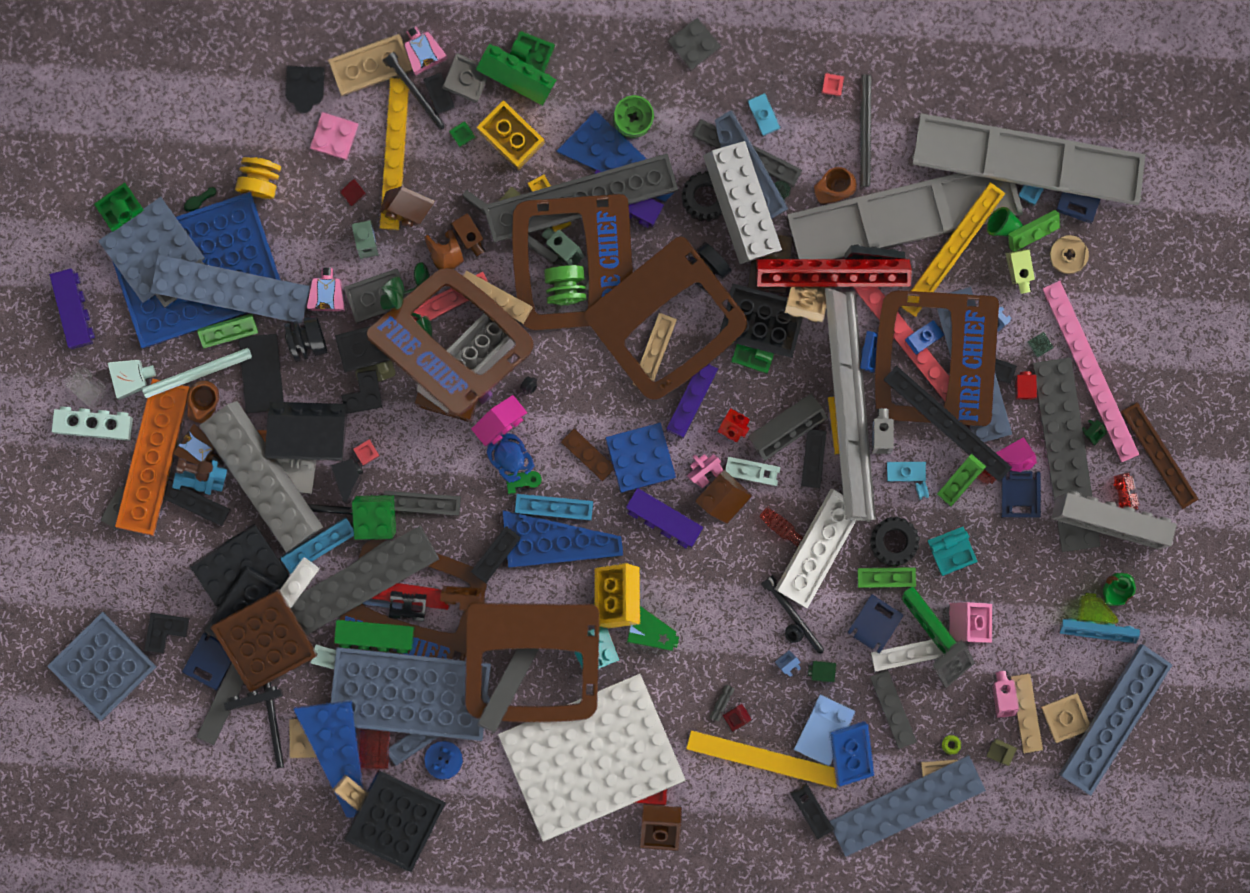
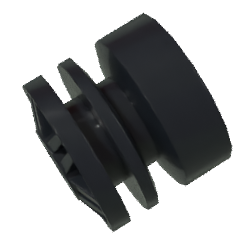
(714, 262)
(305, 338)

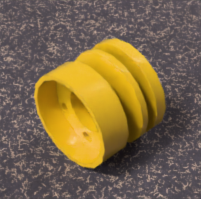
(258, 176)

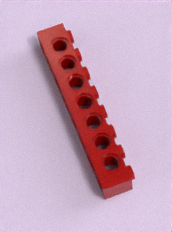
(833, 272)

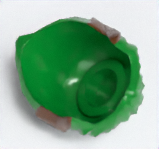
(1119, 589)

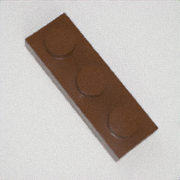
(588, 454)

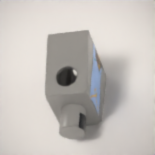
(882, 440)

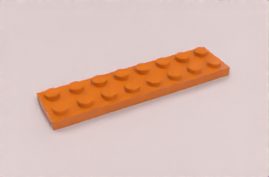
(152, 460)

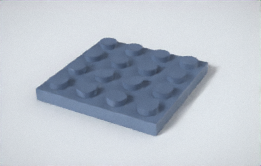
(141, 240)
(102, 666)

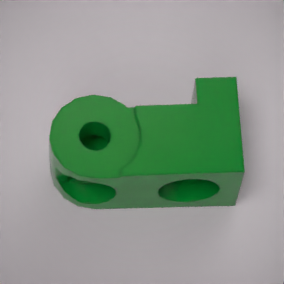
(531, 480)

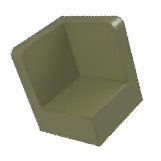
(1001, 752)

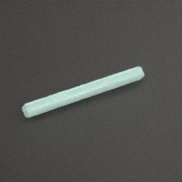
(197, 372)

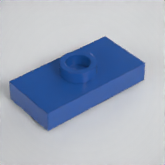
(924, 337)
(869, 349)

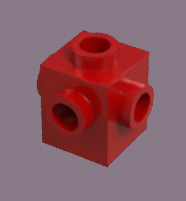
(734, 425)

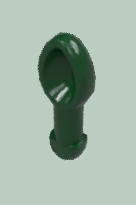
(195, 202)

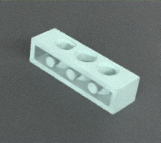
(120, 432)

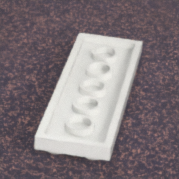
(816, 551)

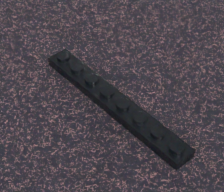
(947, 423)

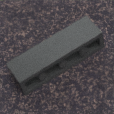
(787, 427)

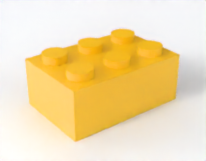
(510, 135)
(618, 595)

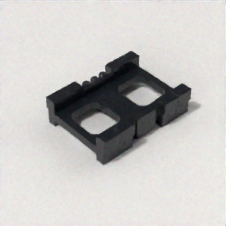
(407, 611)

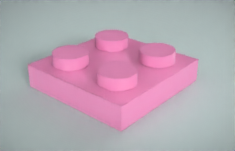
(334, 136)

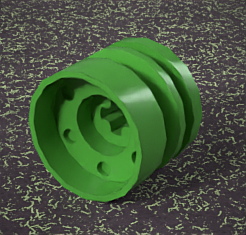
(644, 114)
(565, 284)

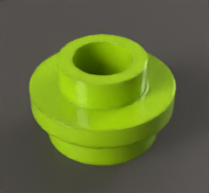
(956, 740)

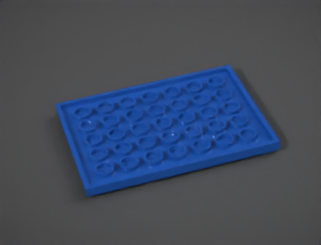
(228, 238)

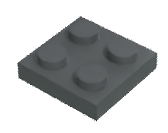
(694, 44)
(464, 78)

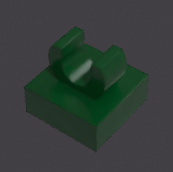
(1095, 432)

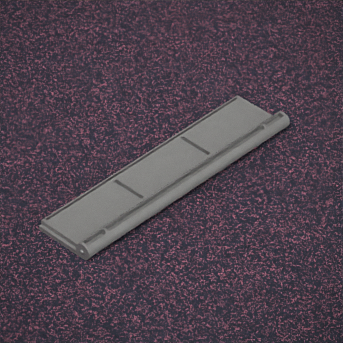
(1029, 159)
(893, 215)
(850, 405)

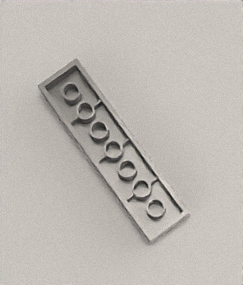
(261, 478)

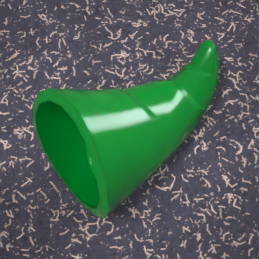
(1003, 222)

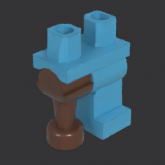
(200, 477)

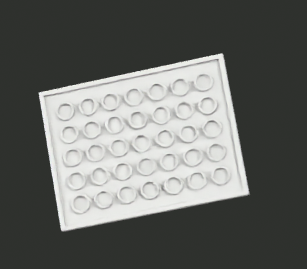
(594, 764)

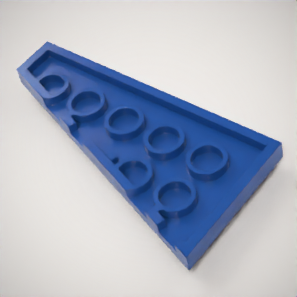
(601, 147)
(556, 542)
(334, 741)

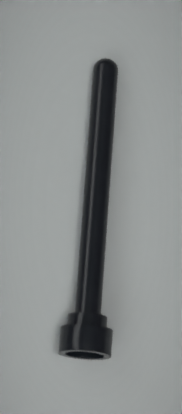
(392, 61)
(770, 584)

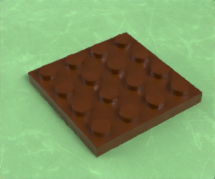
(264, 640)

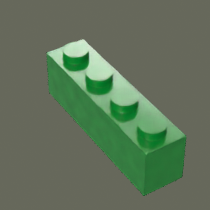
(516, 74)
(374, 635)

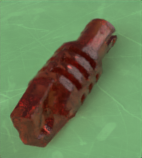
(780, 526)

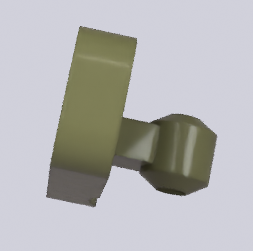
(384, 370)

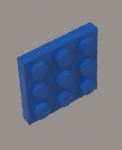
(640, 457)

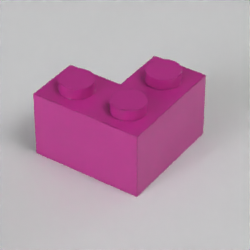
(499, 421)

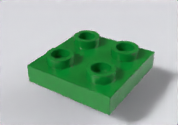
(532, 50)
(119, 207)
(752, 358)

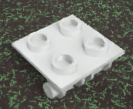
(300, 472)

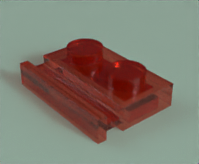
(374, 749)

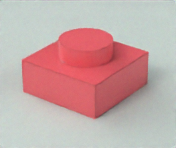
(832, 84)
(366, 452)

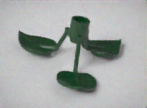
(395, 290)

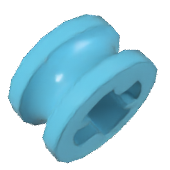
(922, 490)

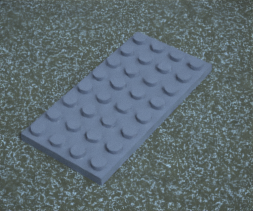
(407, 693)

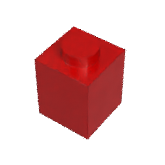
(1025, 386)

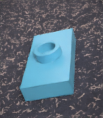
(763, 114)
(906, 471)

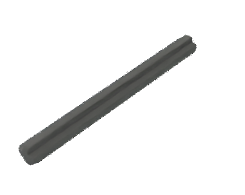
(865, 132)

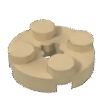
(1077, 248)

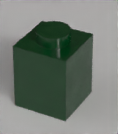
(822, 671)

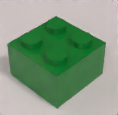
(374, 517)

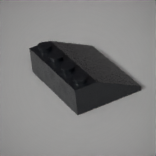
(767, 322)
(306, 431)

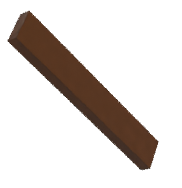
(1159, 455)

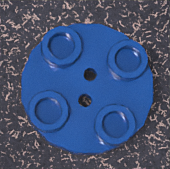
(439, 768)

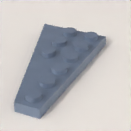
(730, 133)

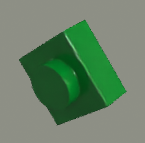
(462, 134)

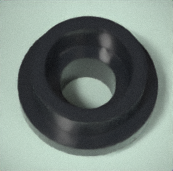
(529, 385)
(794, 633)

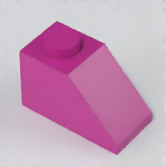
(1018, 455)

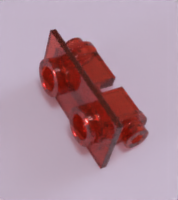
(1123, 484)

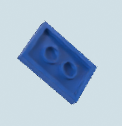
(851, 753)

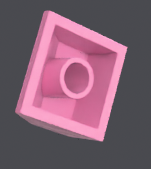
(971, 622)

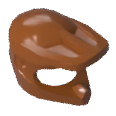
(835, 185)
(445, 255)
(208, 397)

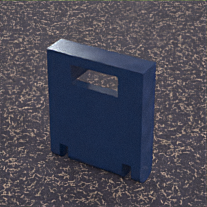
(1089, 203)
(1021, 491)
(874, 626)
(210, 658)

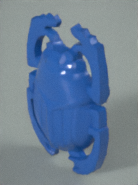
(510, 457)

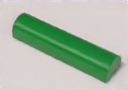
(928, 620)

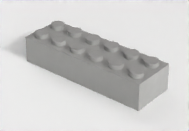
(742, 202)
(477, 349)
(1113, 520)

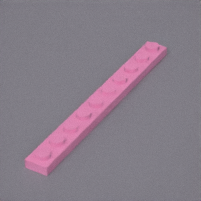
(1090, 371)

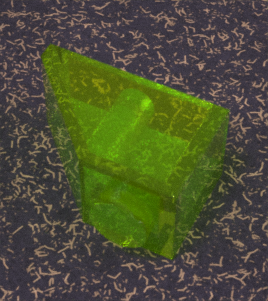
(1095, 610)

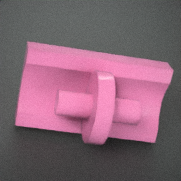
(702, 467)

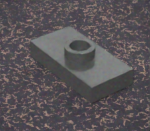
(111, 514)

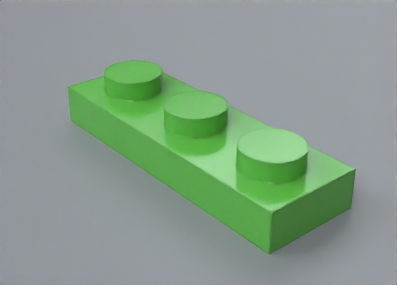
(1034, 230)
(227, 331)
(961, 480)
(886, 577)

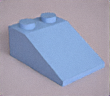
(823, 719)

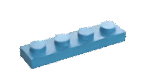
(554, 507)
(319, 544)
(1092, 630)

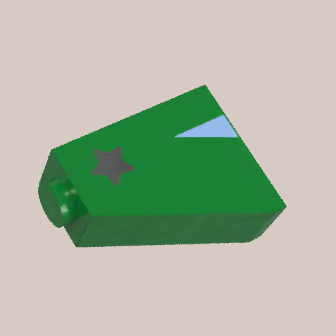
(652, 632)

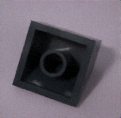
(347, 477)

